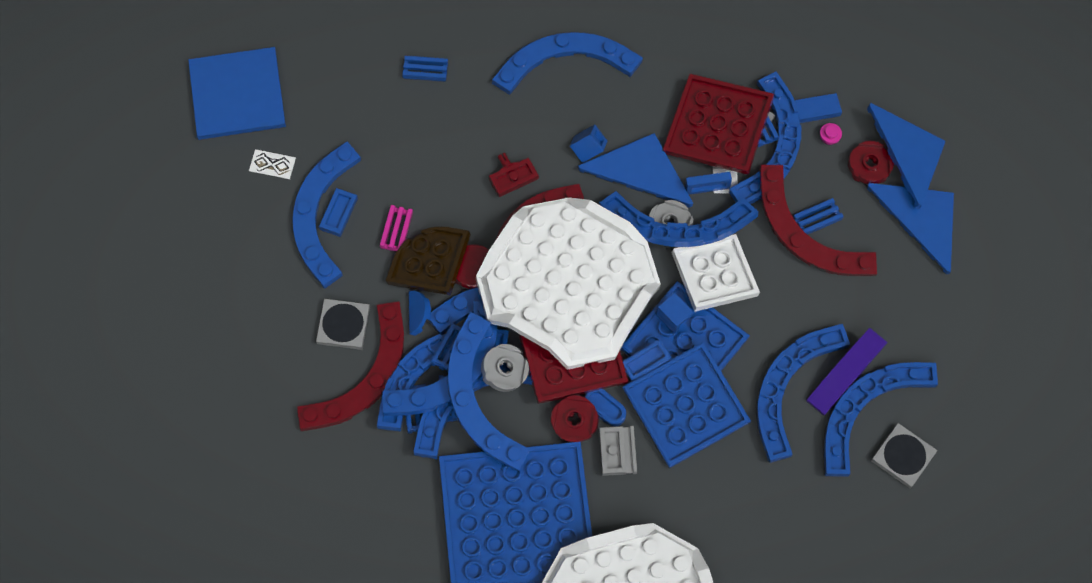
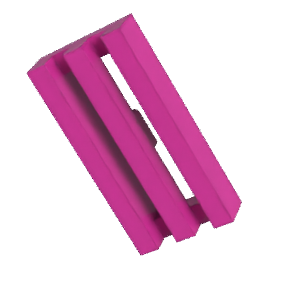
(400, 212)

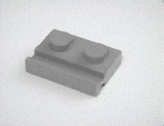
(618, 450)

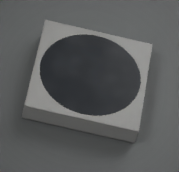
(343, 324)
(904, 455)

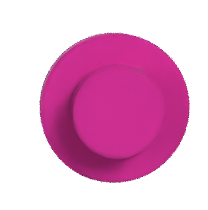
(830, 133)

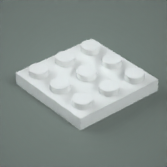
(715, 273)

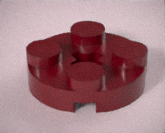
(861, 171)
(565, 409)

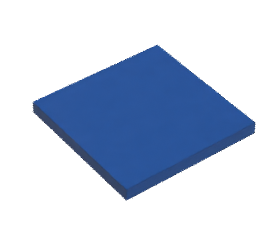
(236, 93)
(707, 326)
(686, 404)

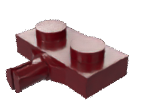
(512, 175)

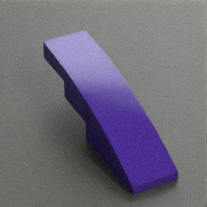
(846, 371)

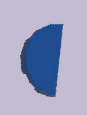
(418, 311)

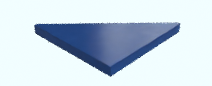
(910, 149)
(642, 168)
(928, 225)

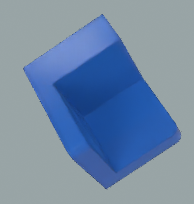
(588, 143)
(674, 312)

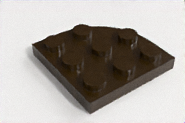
(430, 260)

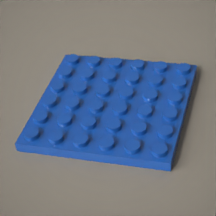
(511, 521)

